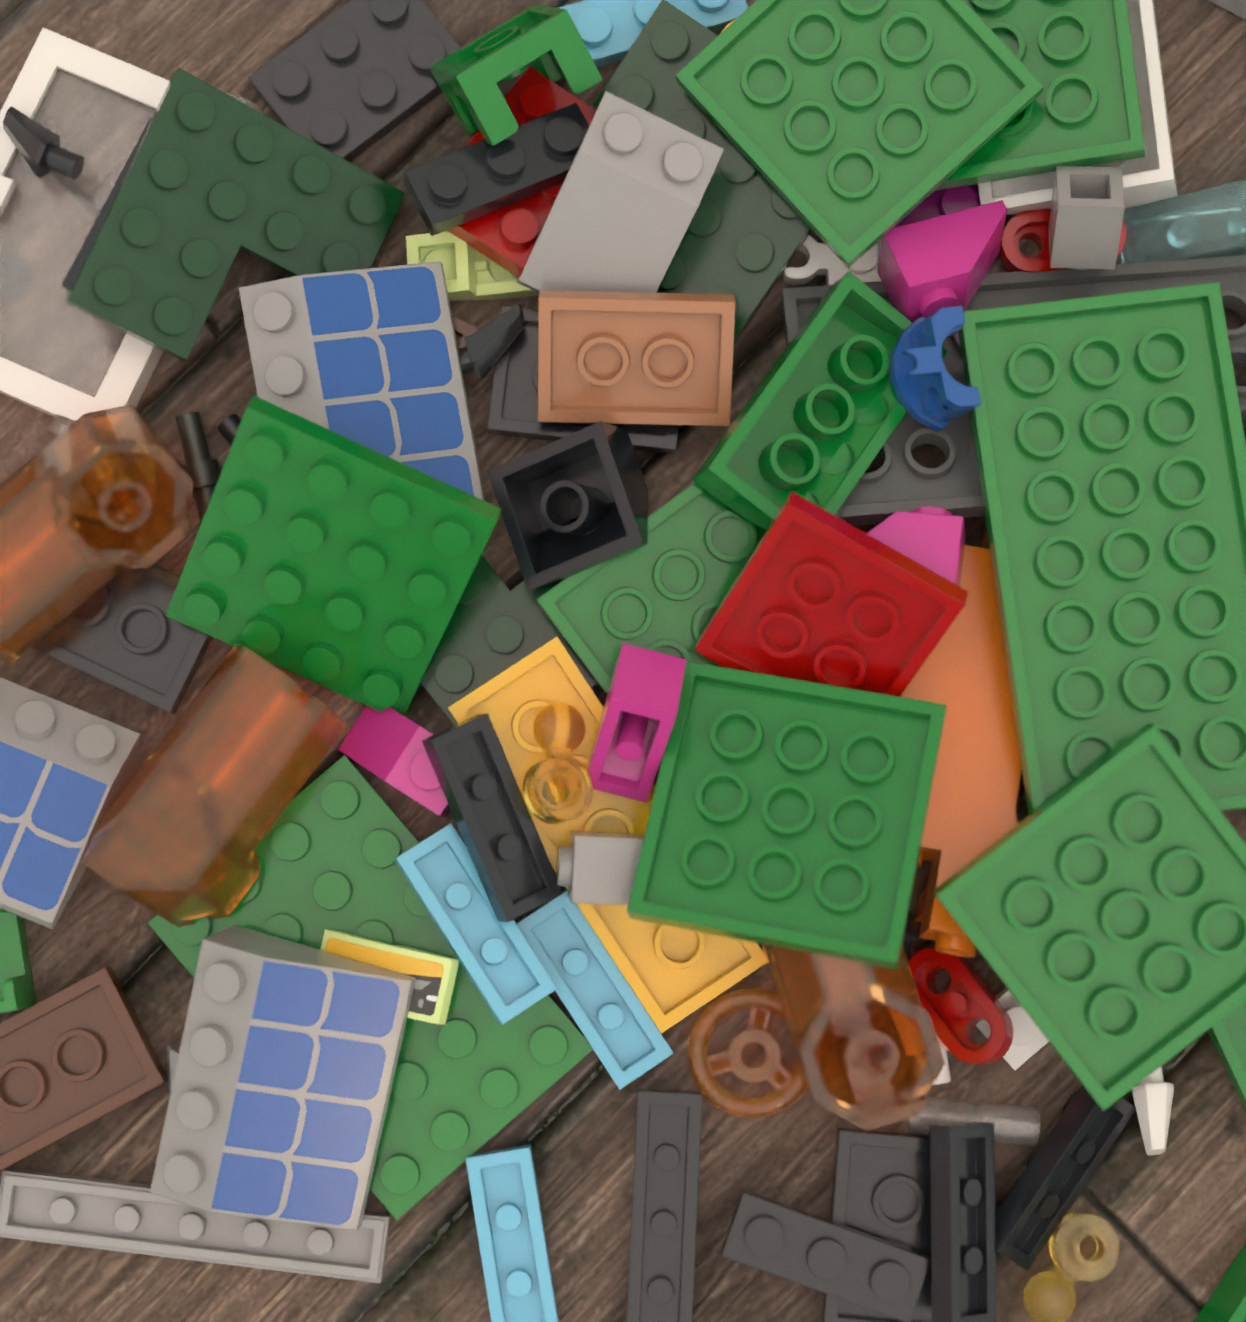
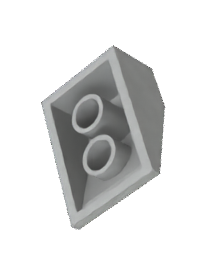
(622, 204)

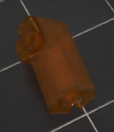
(80, 515)
(213, 791)
(857, 1035)

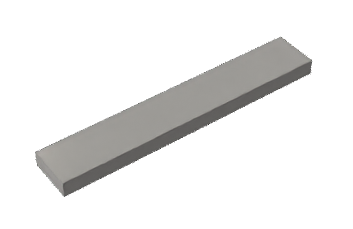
(135, 1221)

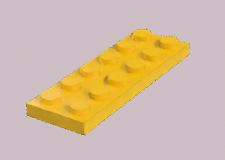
(664, 964)

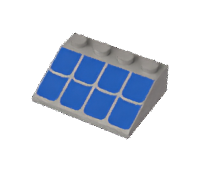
(370, 362)
(55, 786)
(281, 1081)

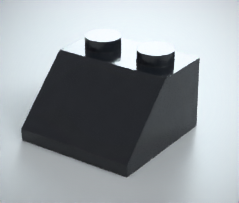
(573, 503)

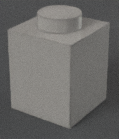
(1086, 217)
(599, 866)

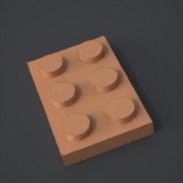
(635, 357)

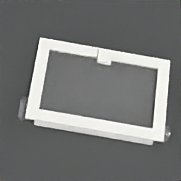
(48, 348)

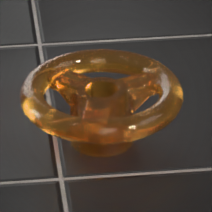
(705, 1067)

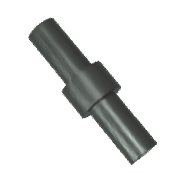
(199, 464)

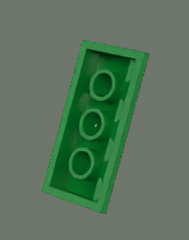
(815, 412)

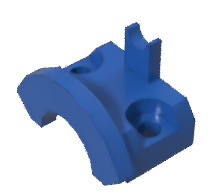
(920, 374)

